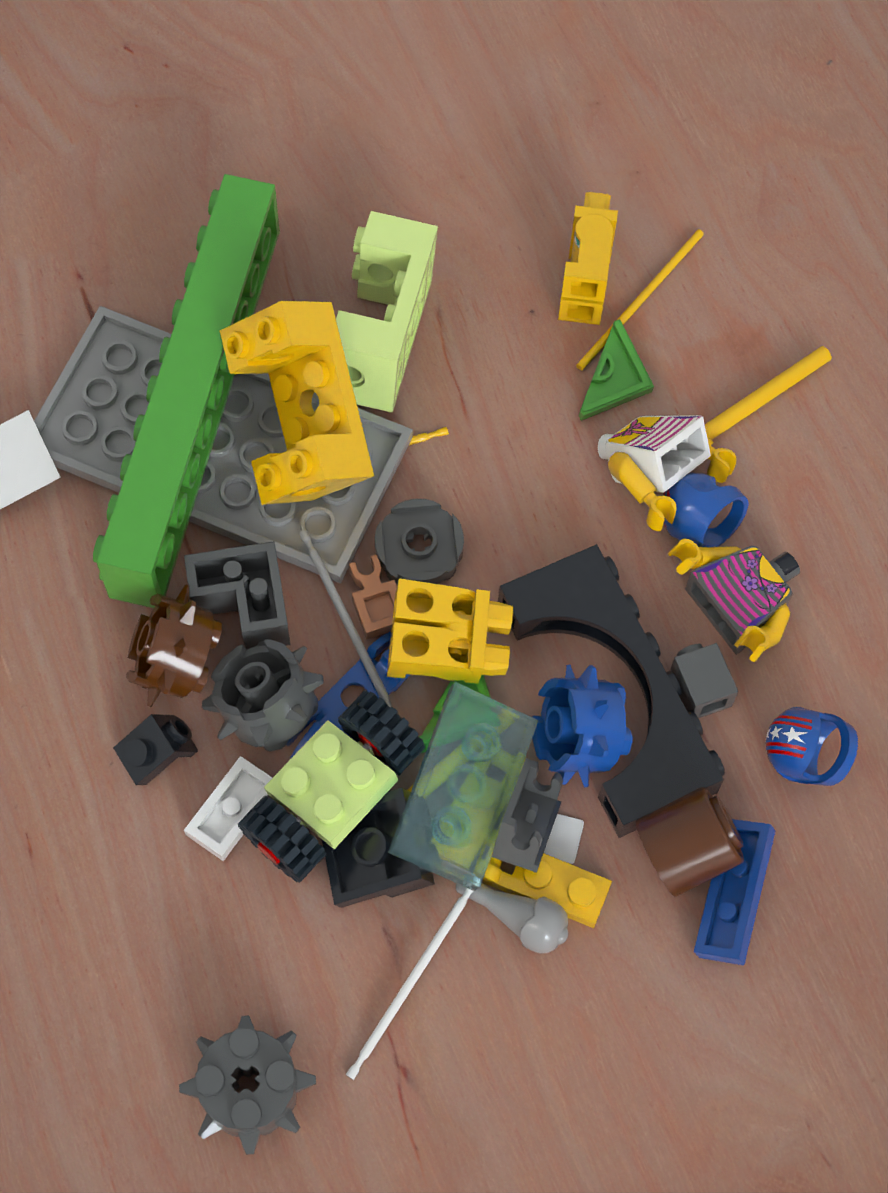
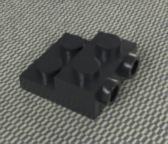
(361, 862)

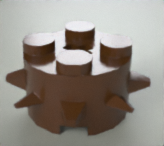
(173, 646)

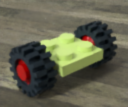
(331, 784)

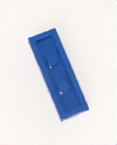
(735, 898)

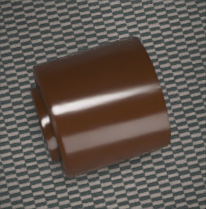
(691, 840)

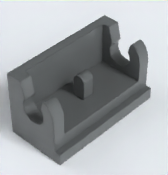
(528, 819)

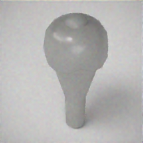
(537, 923)

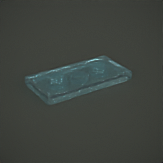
(463, 787)

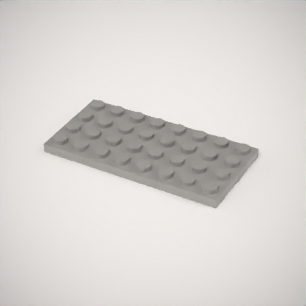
(92, 424)

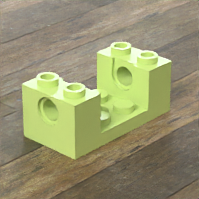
(395, 271)

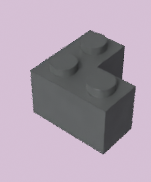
(245, 582)

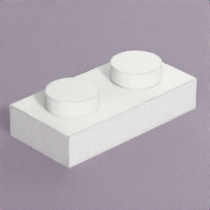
(217, 820)

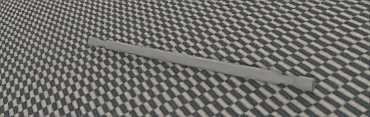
(362, 652)

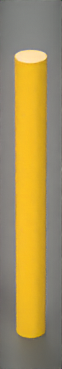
(767, 392)

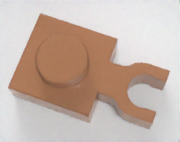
(375, 600)

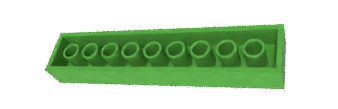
(187, 394)

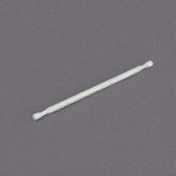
(409, 983)

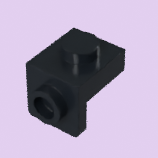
(154, 746)

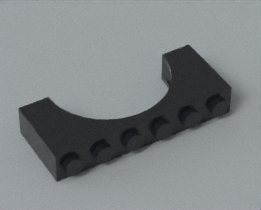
(586, 601)

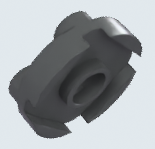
(422, 518)

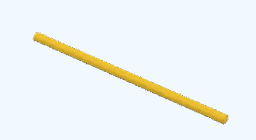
(642, 297)

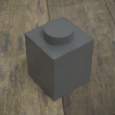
(704, 679)

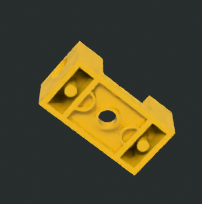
(302, 356)

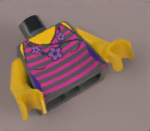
(739, 592)

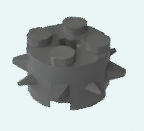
(263, 694)
(247, 1113)

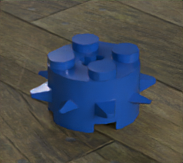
(581, 725)

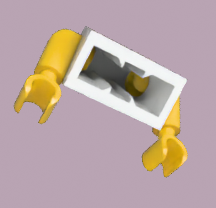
(658, 453)

